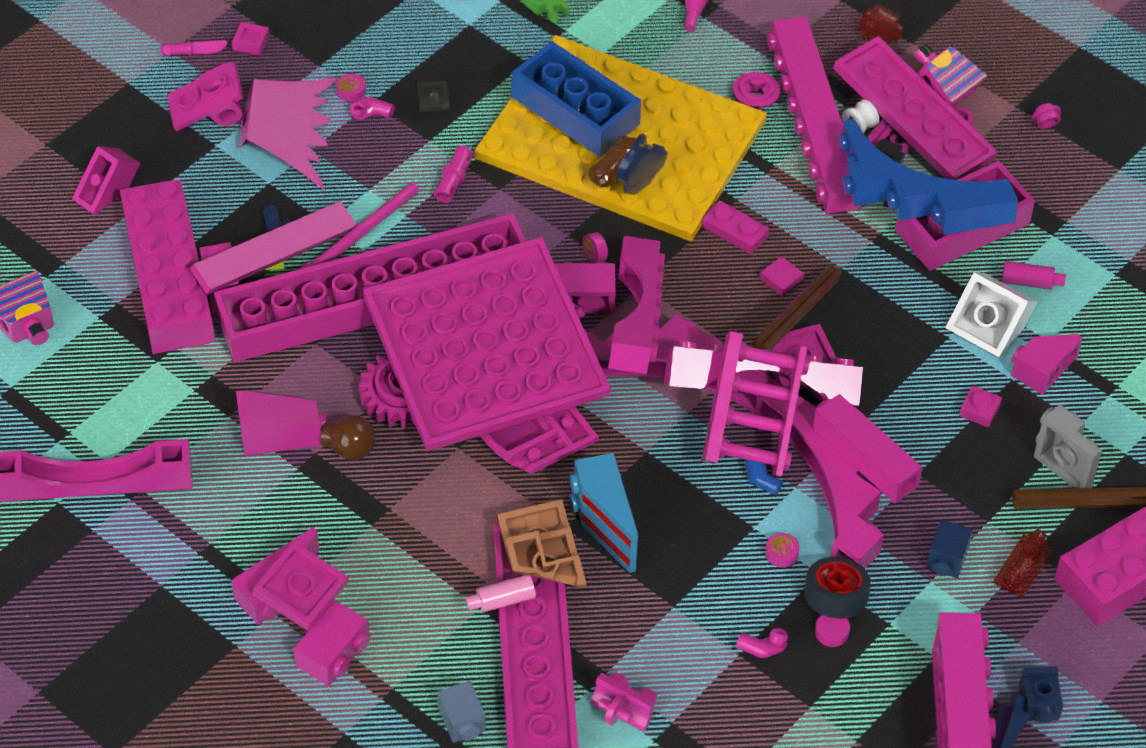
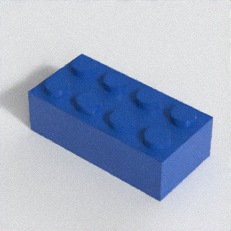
(576, 98)

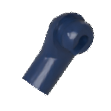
(272, 218)

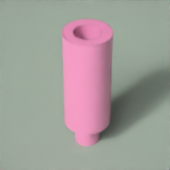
(502, 594)

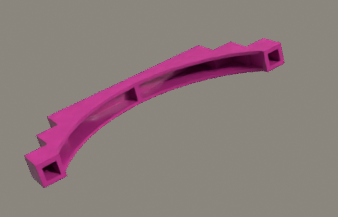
(848, 495)

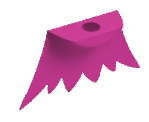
(282, 120)

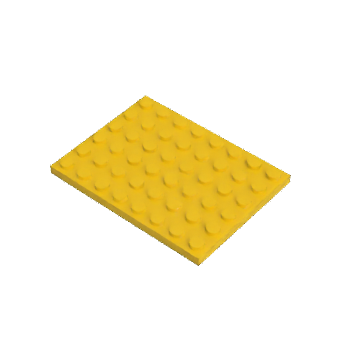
(696, 127)

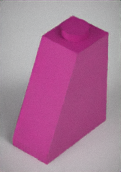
(278, 422)

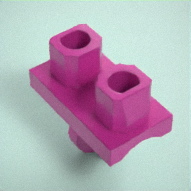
(622, 701)

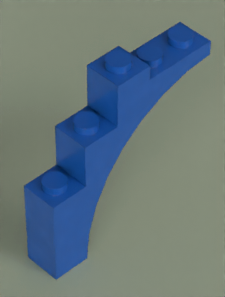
(913, 194)

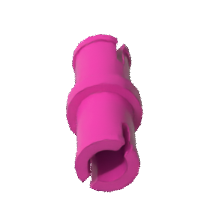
(453, 174)

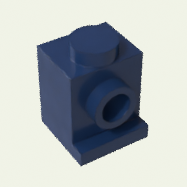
(1042, 693)

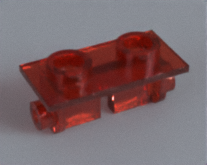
(1024, 563)

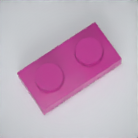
(735, 227)

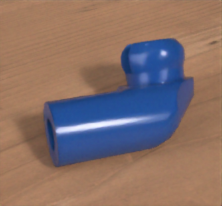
(759, 477)

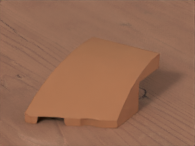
(542, 543)

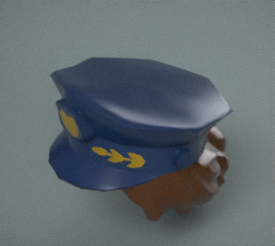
(629, 163)

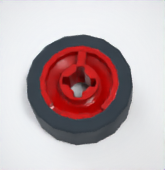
(837, 587)

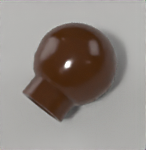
(349, 437)

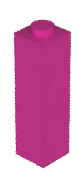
(867, 448)

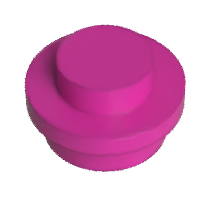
(1047, 116)

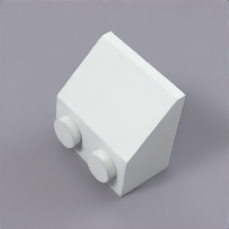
(990, 314)

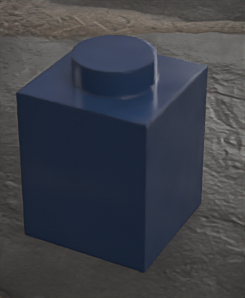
(949, 549)

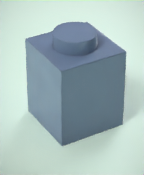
(461, 712)

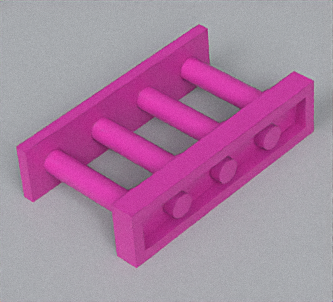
(723, 414)

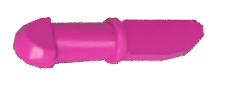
(203, 47)

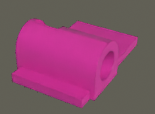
(213, 95)

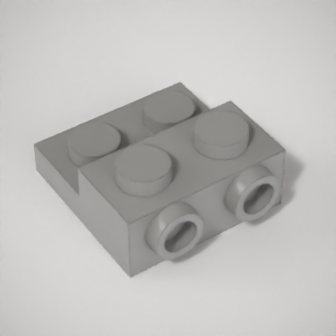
(1065, 449)

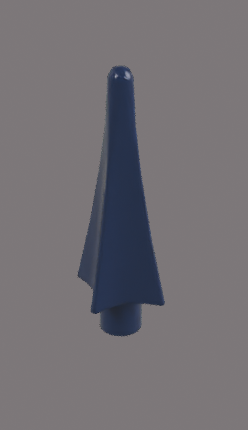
(1010, 722)

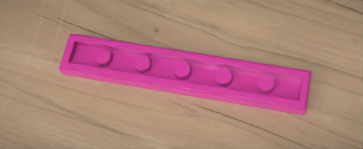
(272, 247)

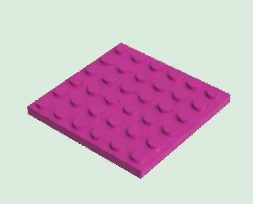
(485, 343)

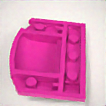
(542, 440)

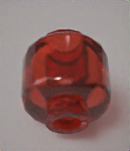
(882, 23)

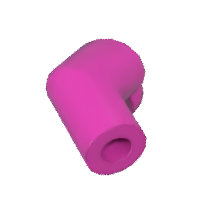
(369, 107)
(765, 647)

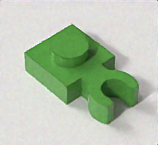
(551, 7)

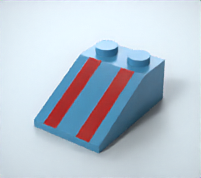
(604, 507)

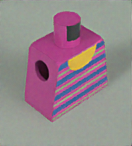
(949, 73)
(25, 309)

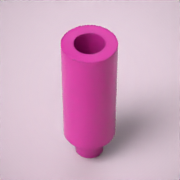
(1031, 275)

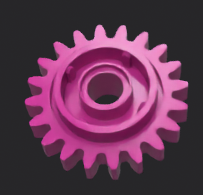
(383, 395)

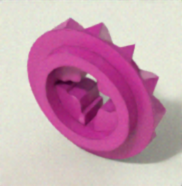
(757, 82)

